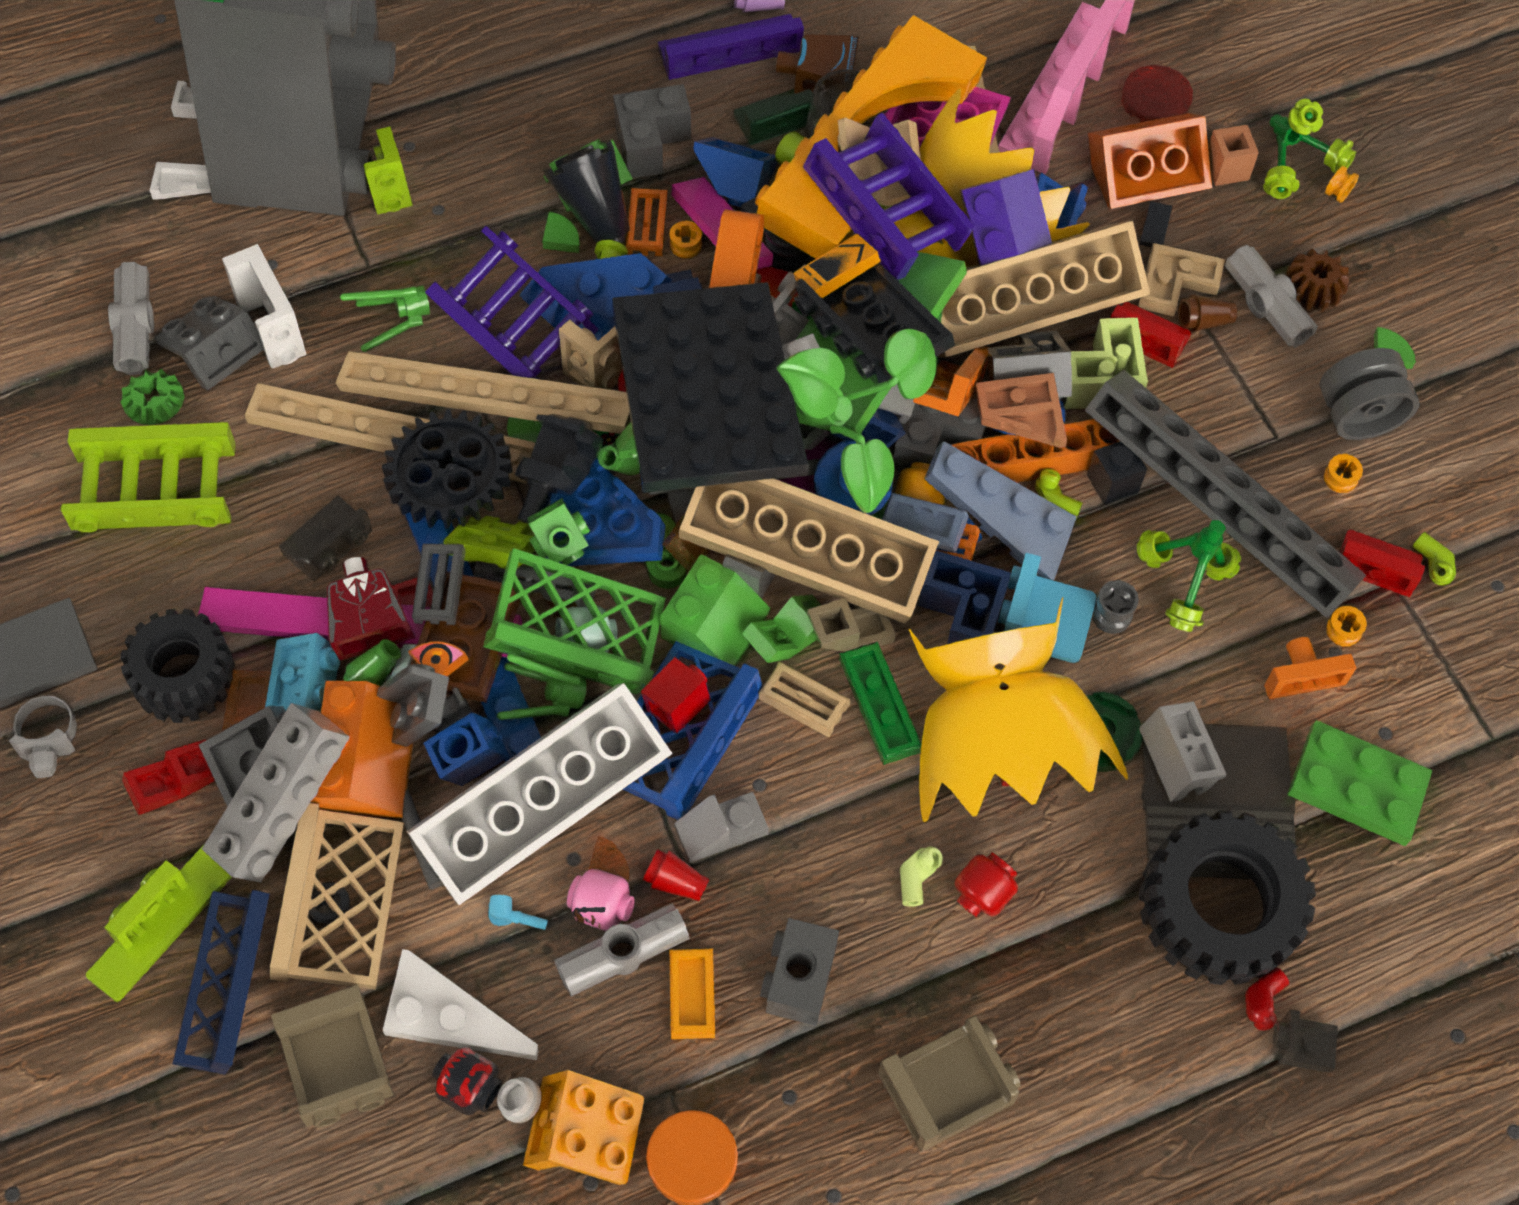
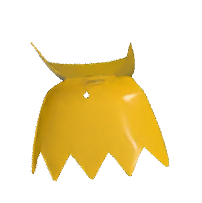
(960, 159)
(1006, 732)

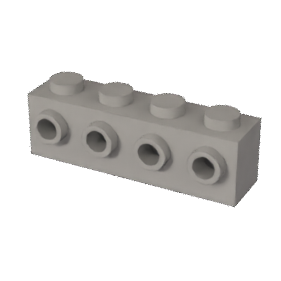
(275, 793)

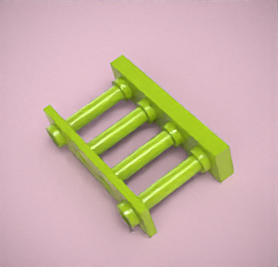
(141, 443)

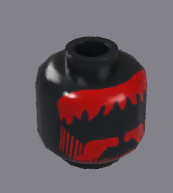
(466, 1081)

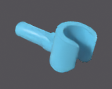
(501, 913)

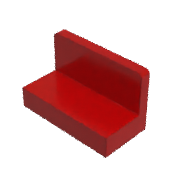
(1159, 337)
(1383, 562)

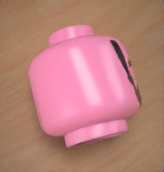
(600, 899)

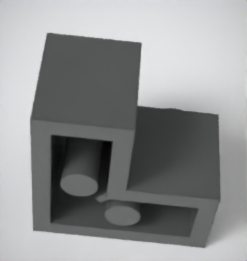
(646, 122)
(1035, 355)
(930, 428)

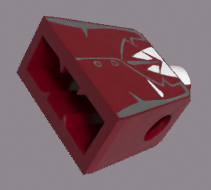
(364, 611)

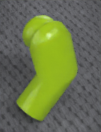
(1048, 488)
(1440, 559)

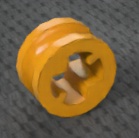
(1341, 184)
(683, 229)
(1349, 464)
(1357, 628)

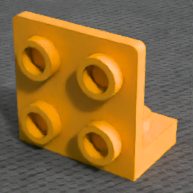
(584, 1127)

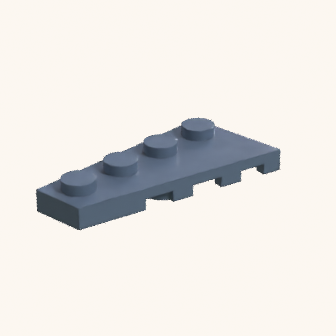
(1003, 507)

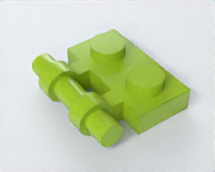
(491, 540)

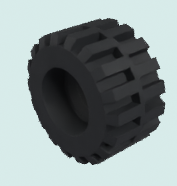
(165, 639)

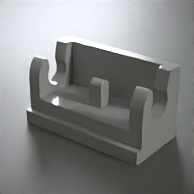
(1182, 750)

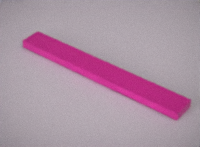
(279, 614)

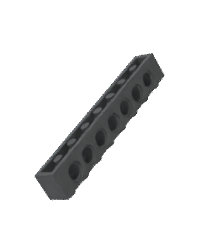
(1225, 493)

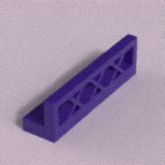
(731, 46)

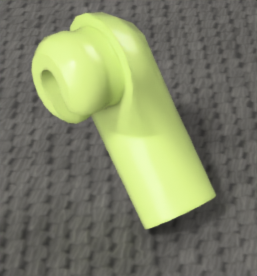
(915, 872)

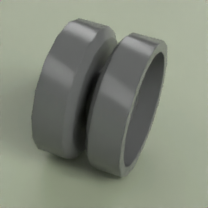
(1369, 394)

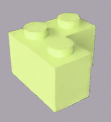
(1116, 349)

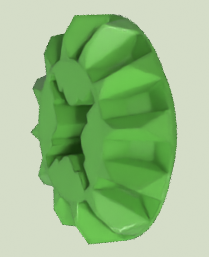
(160, 407)

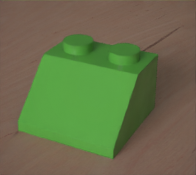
(712, 611)

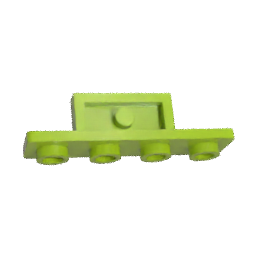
(154, 920)

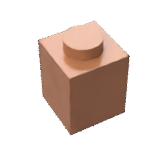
(1232, 155)

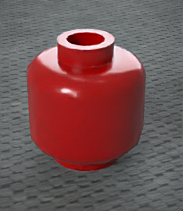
(986, 885)

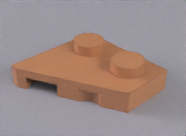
(1023, 407)

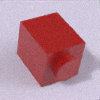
(676, 694)

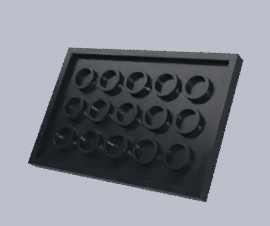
(707, 388)

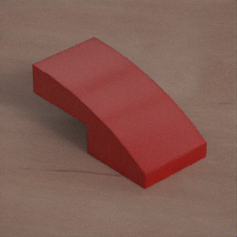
(168, 780)

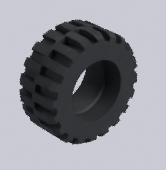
(1260, 856)

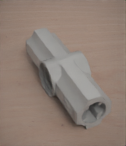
(1271, 296)
(131, 318)
(597, 963)

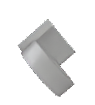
(43, 751)

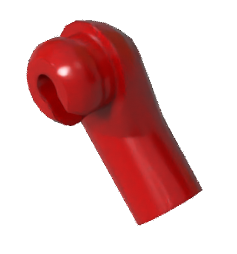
(1260, 999)

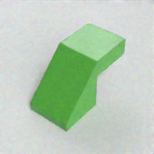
(786, 633)

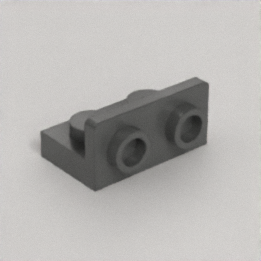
(419, 701)

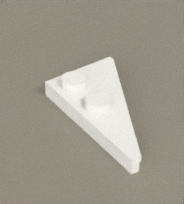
(437, 1011)

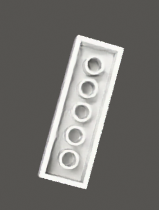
(539, 793)

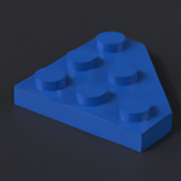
(595, 285)
(617, 520)

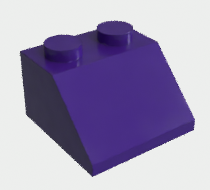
(1006, 217)

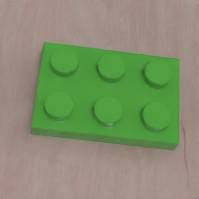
(1360, 783)

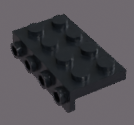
(866, 315)

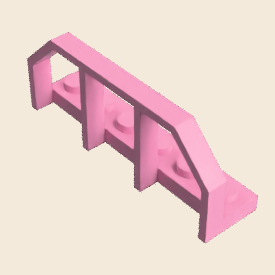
(1061, 82)

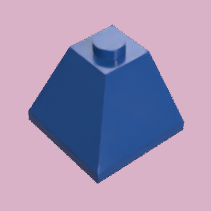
(735, 169)

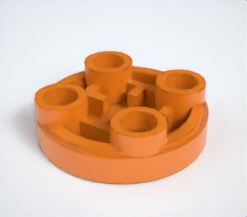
(692, 1157)

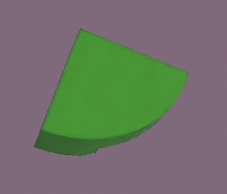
(560, 234)
(1388, 339)

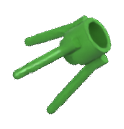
(409, 302)
(561, 688)

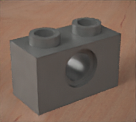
(800, 997)

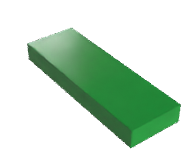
(880, 703)

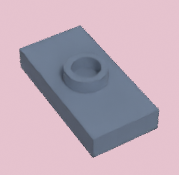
(927, 519)

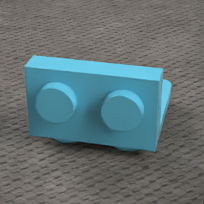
(1037, 603)

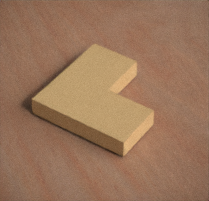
(1175, 269)

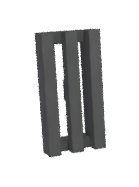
(435, 614)

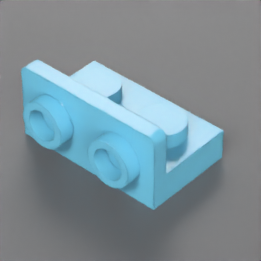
(300, 671)

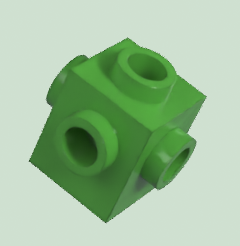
(553, 520)

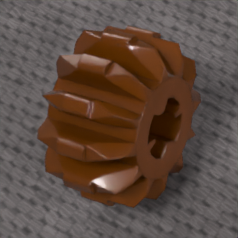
(1318, 279)

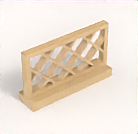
(298, 895)

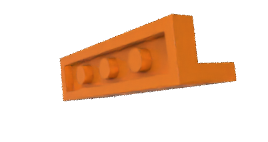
(955, 384)

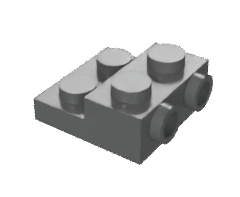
(238, 747)

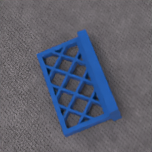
(712, 734)

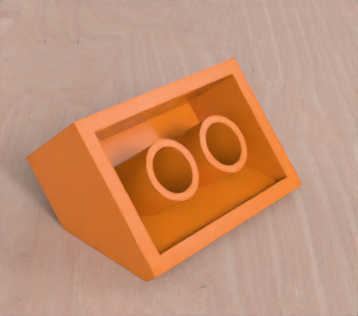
(1151, 159)
(371, 770)

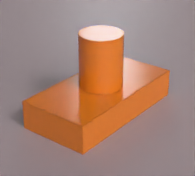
(1307, 672)

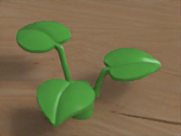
(815, 384)

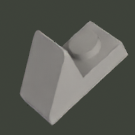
(720, 826)

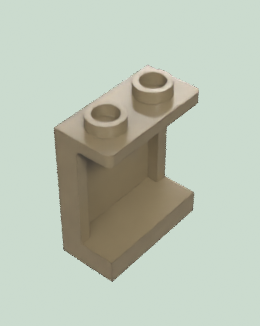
(333, 1057)
(950, 1083)

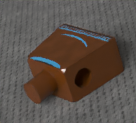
(818, 57)

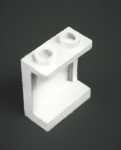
(257, 286)

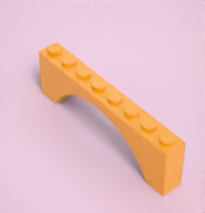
(913, 68)

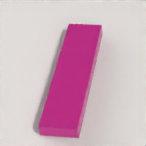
(706, 208)

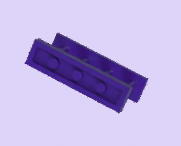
(864, 214)
(478, 322)

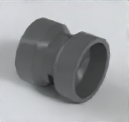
(1122, 602)

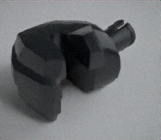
(558, 461)

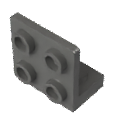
(212, 339)

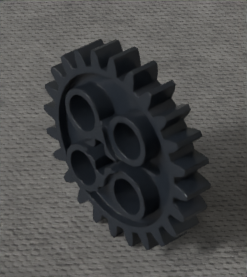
(447, 469)

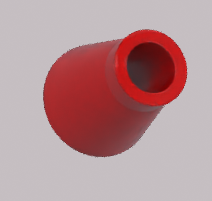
(675, 876)

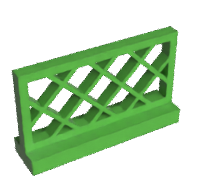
(576, 656)

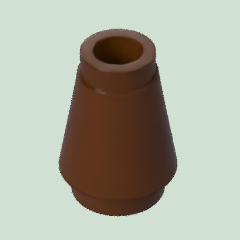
(1205, 312)

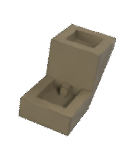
(848, 629)

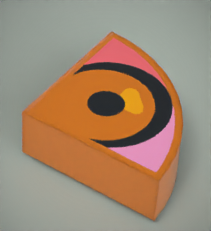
(440, 655)

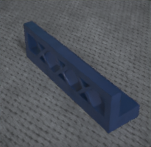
(237, 987)

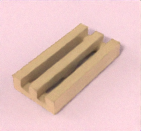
(797, 712)

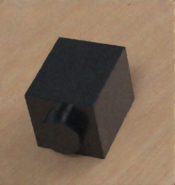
(1116, 472)

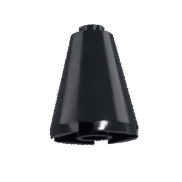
(592, 191)

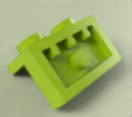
(387, 175)

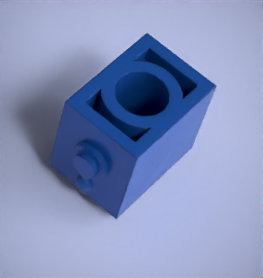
(466, 749)

